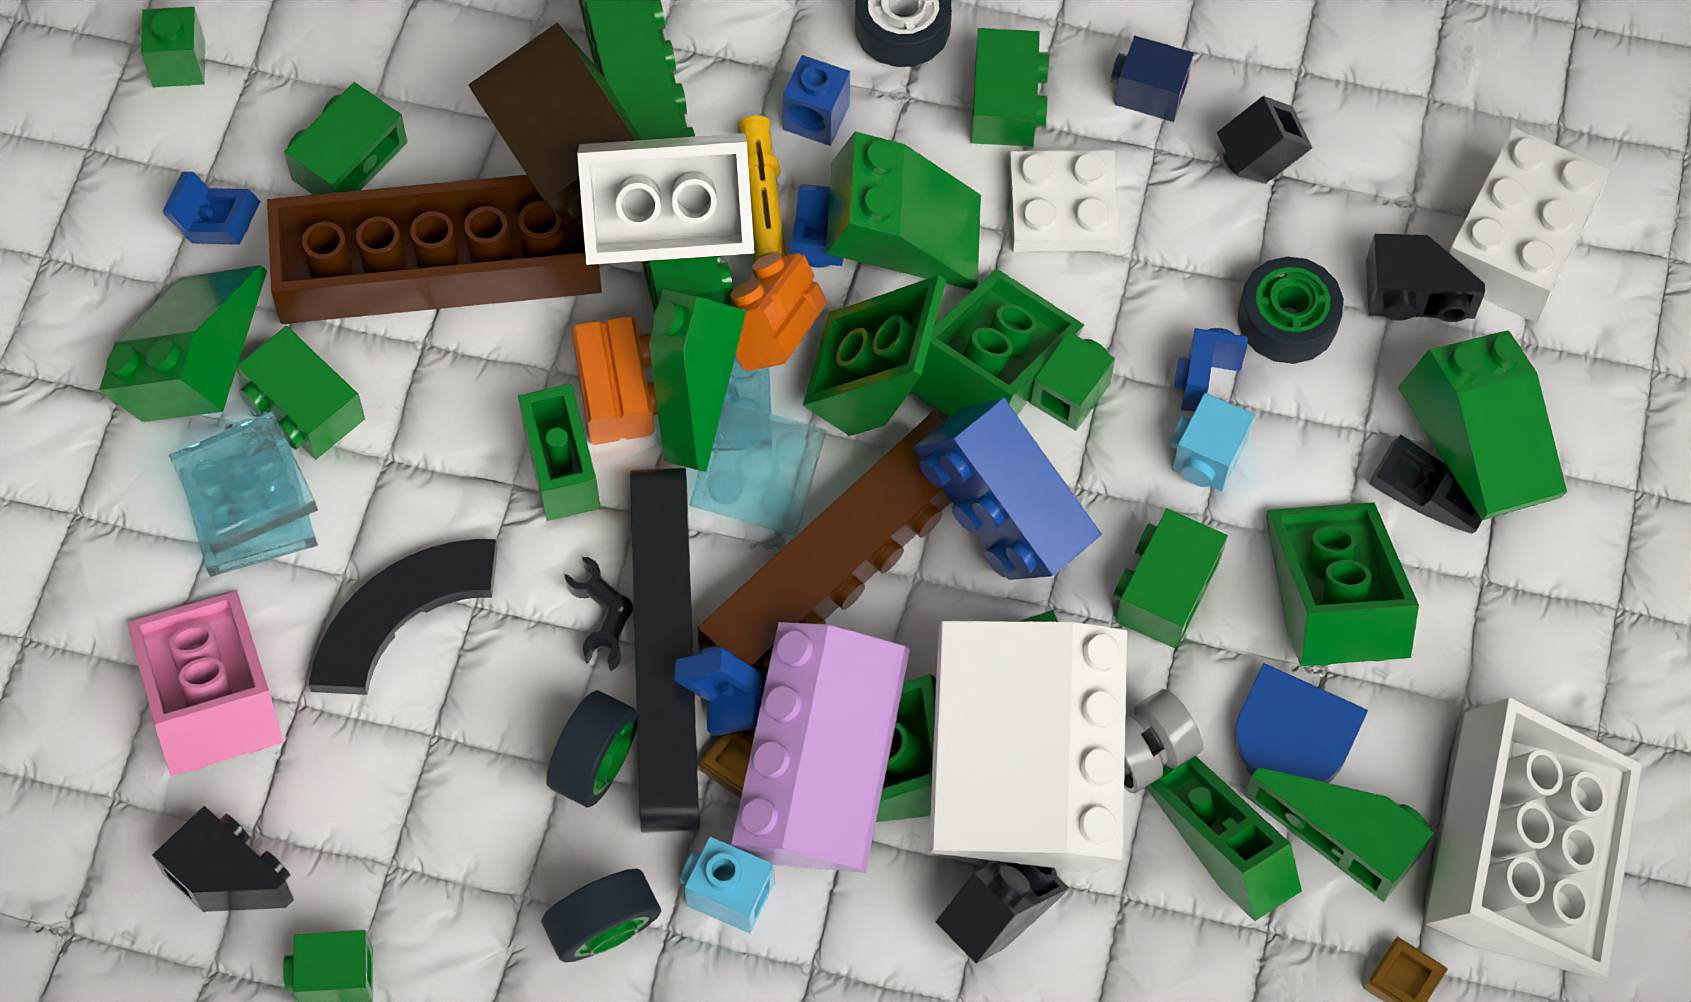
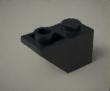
(1419, 279)
(218, 868)
(999, 906)

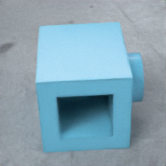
(1211, 442)
(727, 884)

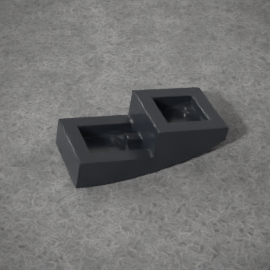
(1424, 485)

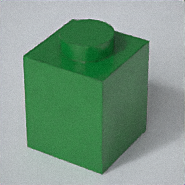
(173, 46)
(1073, 380)
(330, 967)

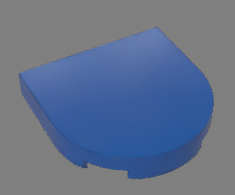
(1295, 727)

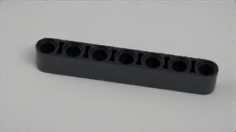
(661, 637)

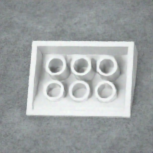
(1029, 743)
(1534, 840)

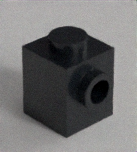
(1263, 140)

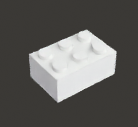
(665, 198)
(1528, 222)

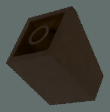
(545, 106)

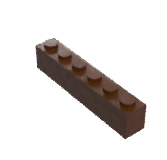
(832, 555)

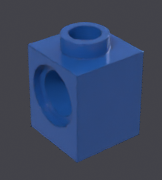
(816, 100)

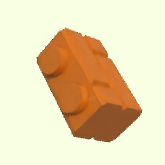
(779, 307)
(614, 379)

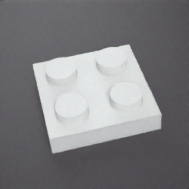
(1064, 201)

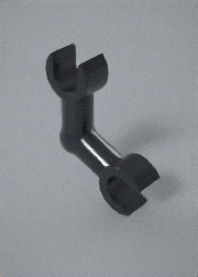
(617, 609)

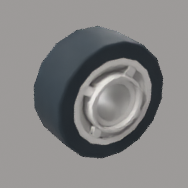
(903, 39)

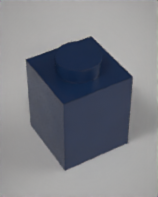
(1152, 78)

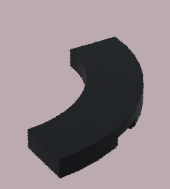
(391, 599)

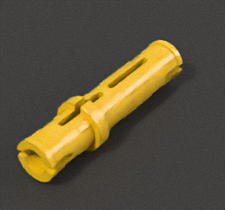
(760, 145)

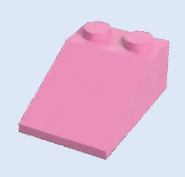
(204, 683)

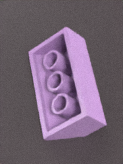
(821, 748)

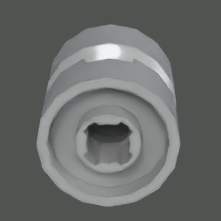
(1158, 736)

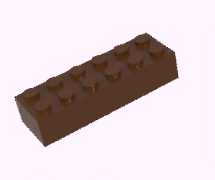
(422, 249)

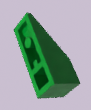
(691, 369)
(1349, 827)
(1228, 837)

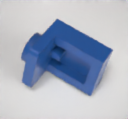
(210, 213)
(811, 226)
(1208, 349)
(727, 684)

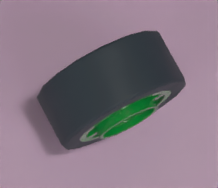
(1297, 285)
(592, 748)
(601, 915)

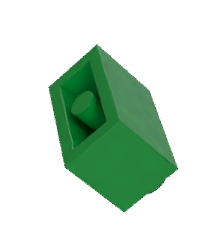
(1007, 87)
(346, 143)
(302, 391)
(559, 452)
(1170, 577)

